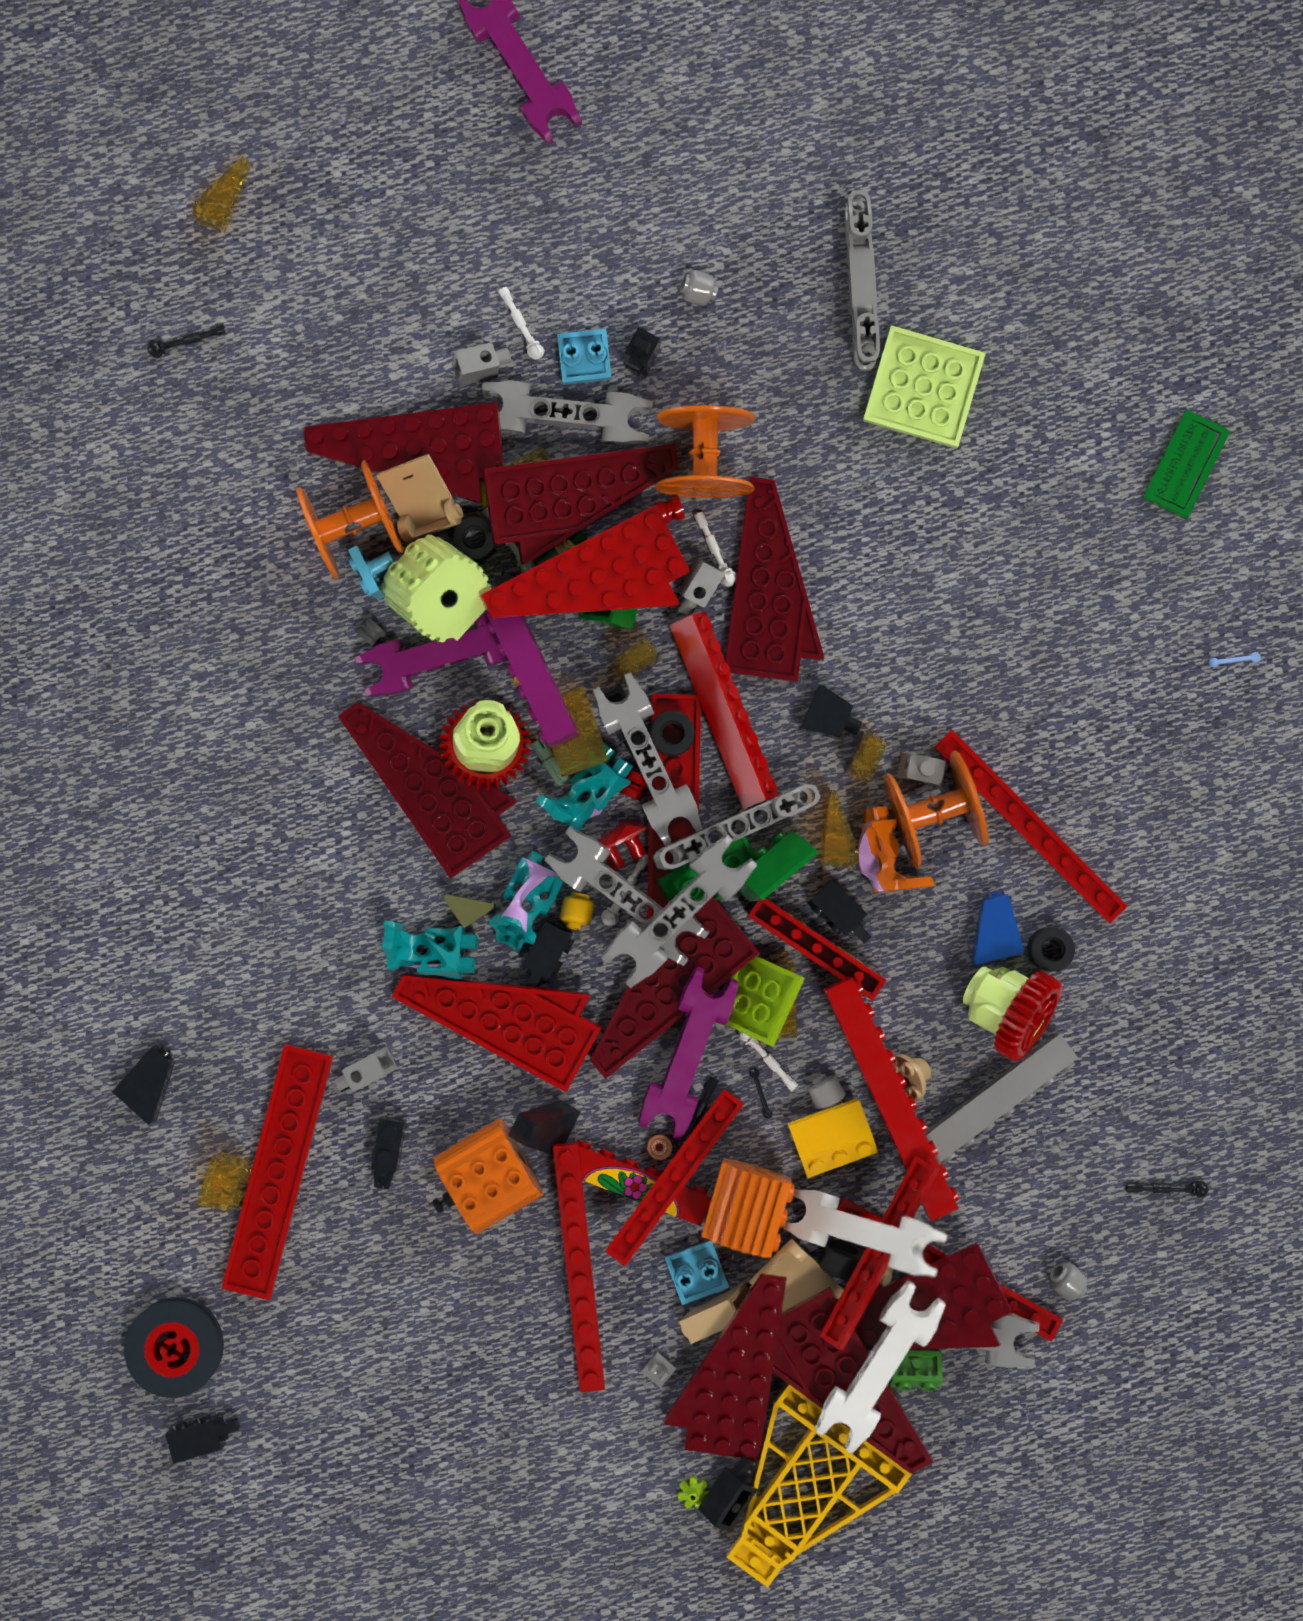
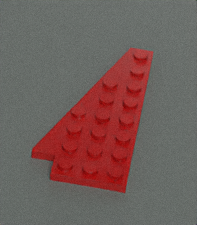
(608, 572)
(519, 1023)

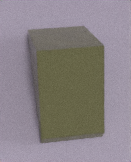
(468, 910)

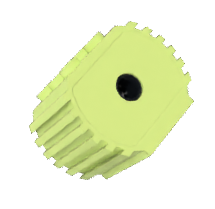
(436, 588)

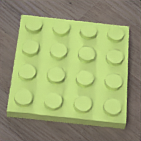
(924, 387)

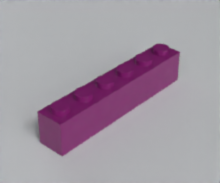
(535, 679)

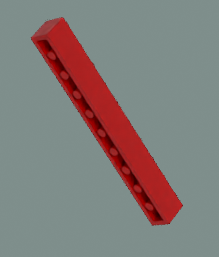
(888, 1090)

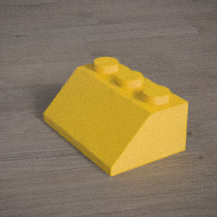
(832, 1137)

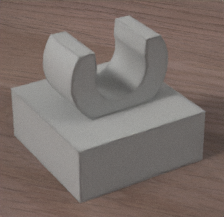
(658, 1369)

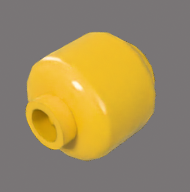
(577, 910)

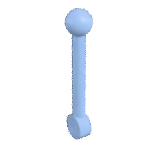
(1254, 657)

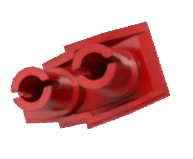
(625, 832)

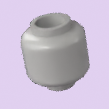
(698, 287)
(826, 1091)
(1068, 1281)

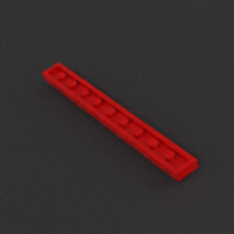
(1034, 830)
(579, 1266)
(1021, 1306)

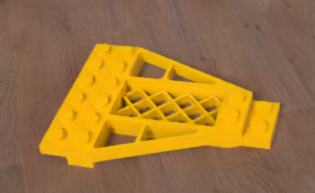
(764, 1546)

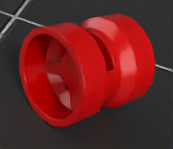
(671, 509)
(632, 790)

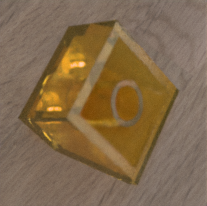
(224, 1182)

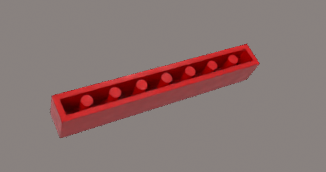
(724, 709)

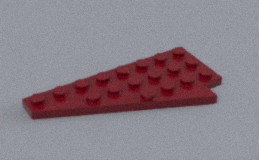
(456, 439)
(558, 497)
(770, 605)
(449, 816)
(653, 1002)
(970, 1299)
(817, 1367)
(731, 1387)

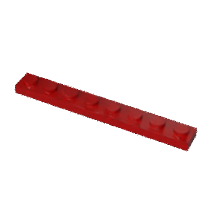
(674, 1178)
(874, 1262)

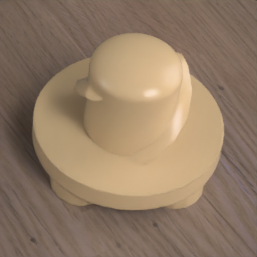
(915, 1073)

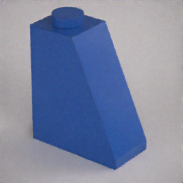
(996, 930)

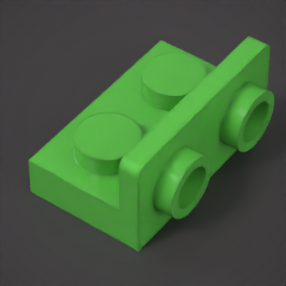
(919, 1370)

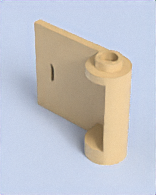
(420, 499)
(802, 1273)

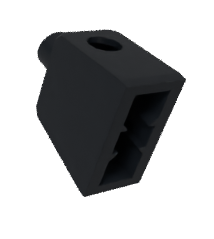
(829, 715)

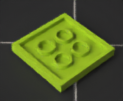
(763, 999)

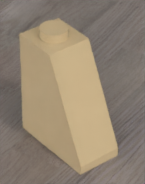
(713, 1315)

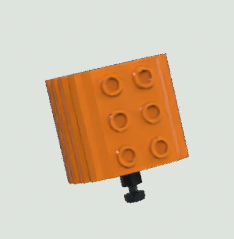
(486, 1177)
(747, 1210)

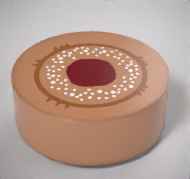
(659, 1146)

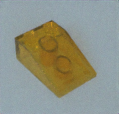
(587, 748)
(837, 839)

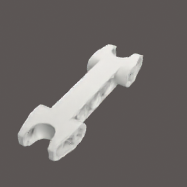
(902, 1243)
(856, 1404)

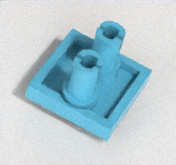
(584, 356)
(370, 570)
(696, 1272)

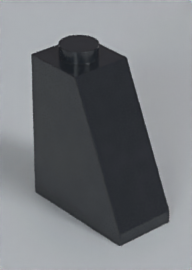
(147, 1083)
(545, 1126)

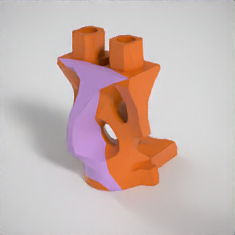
(879, 851)

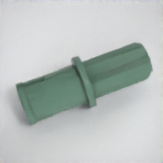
(548, 761)

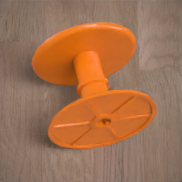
(705, 423)
(334, 525)
(950, 804)

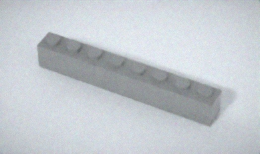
(1001, 1096)

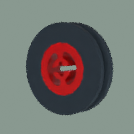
(157, 1372)

